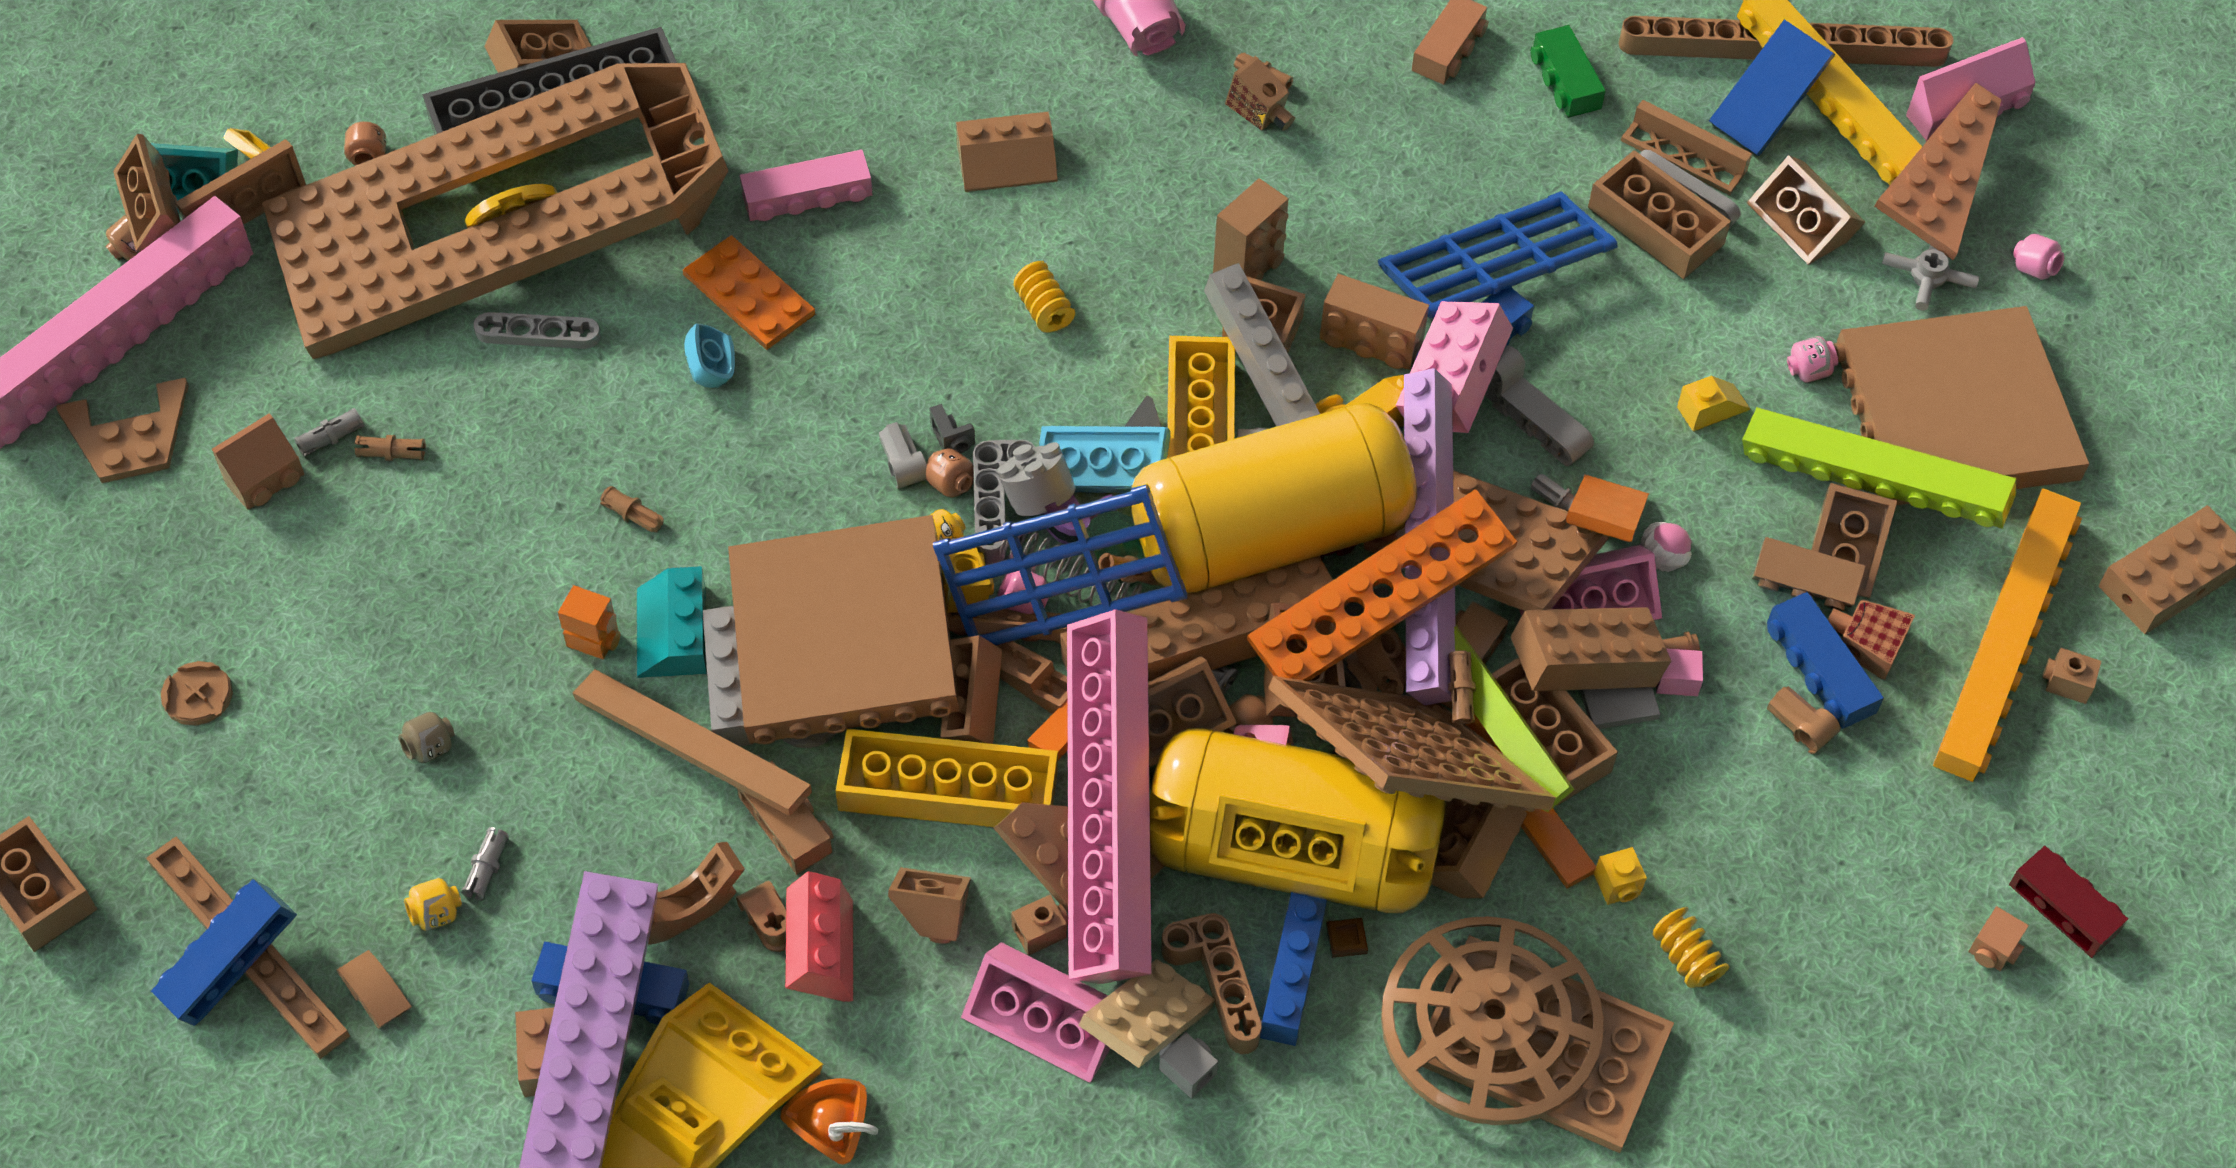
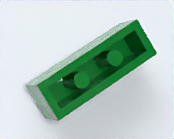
(1567, 71)

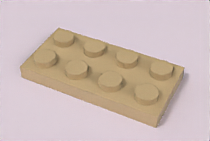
(1147, 1013)

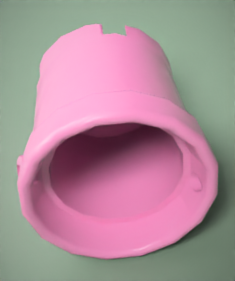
(1144, 23)

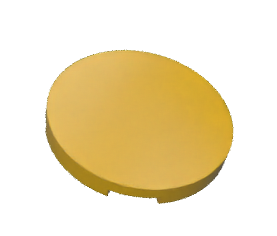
(507, 202)

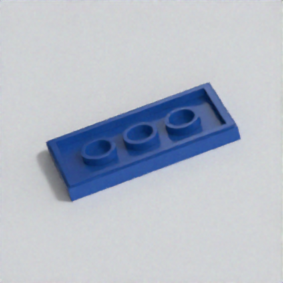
(1772, 87)

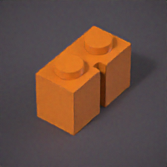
(589, 622)

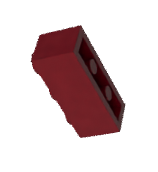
(2068, 901)

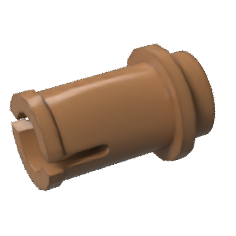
(1685, 642)

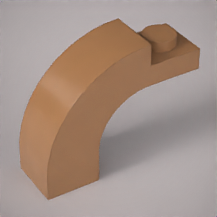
(697, 895)

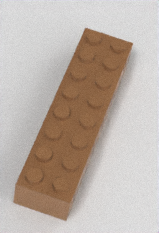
(1219, 618)

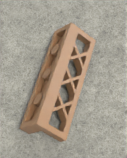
(1693, 141)

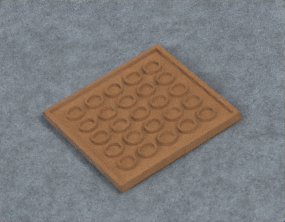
(1410, 745)

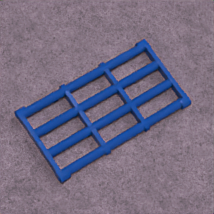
(1536, 251)
(1084, 545)

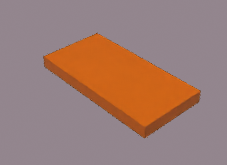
(1607, 508)

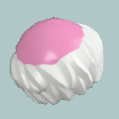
(1669, 544)

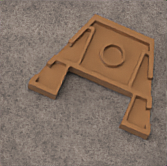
(129, 444)

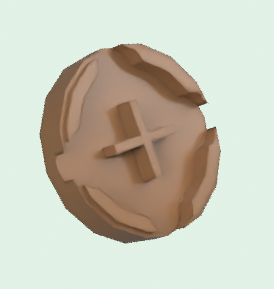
(196, 693)

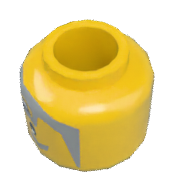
(432, 904)

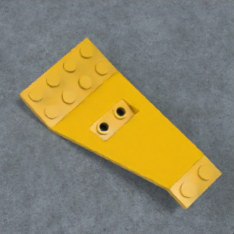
(703, 1085)

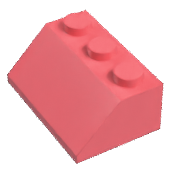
(819, 937)

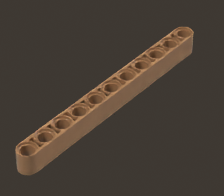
(1731, 40)

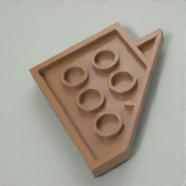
(1041, 841)

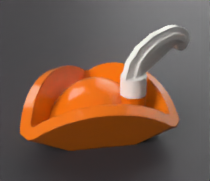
(830, 1117)

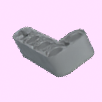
(1535, 411)
(991, 502)

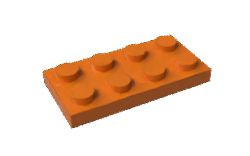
(749, 292)

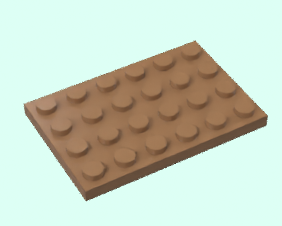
(1546, 553)
(1618, 1082)

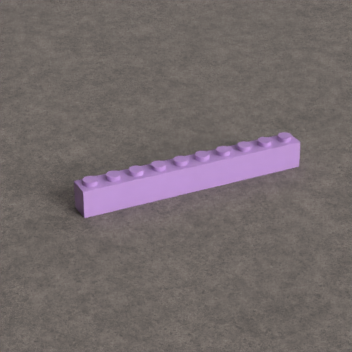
(1430, 445)

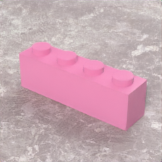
(806, 185)

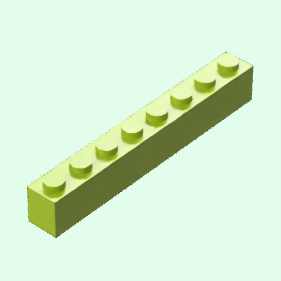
(1880, 468)

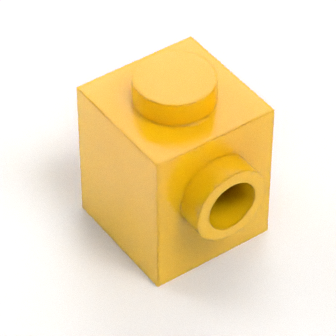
(1620, 876)

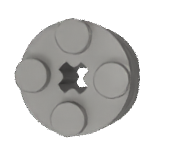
(1036, 478)

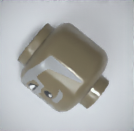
(426, 737)

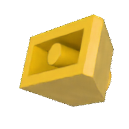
(1710, 402)

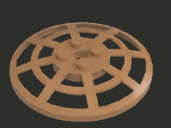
(1488, 1035)

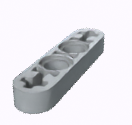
(1706, 193)
(538, 326)

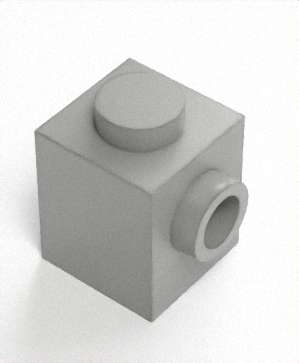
(1188, 1064)

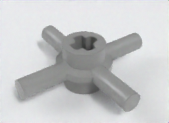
(1929, 272)

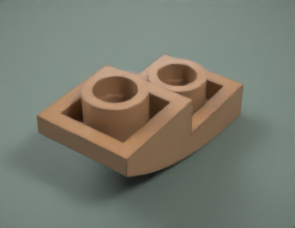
(374, 988)

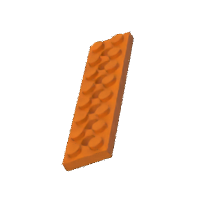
(1383, 568)

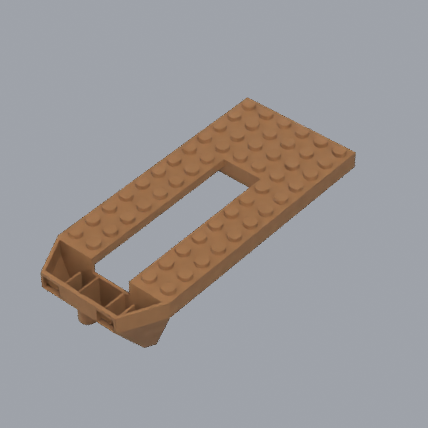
(352, 252)

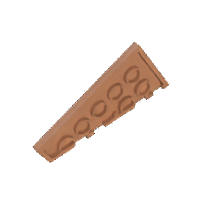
(1940, 181)

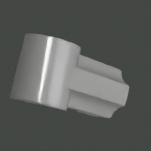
(902, 455)

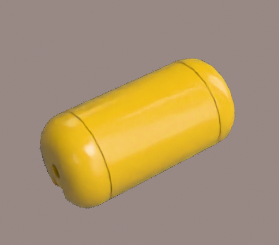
(1279, 496)
(1290, 822)

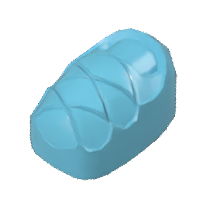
(709, 355)

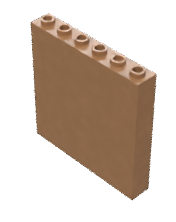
(1965, 393)
(841, 630)

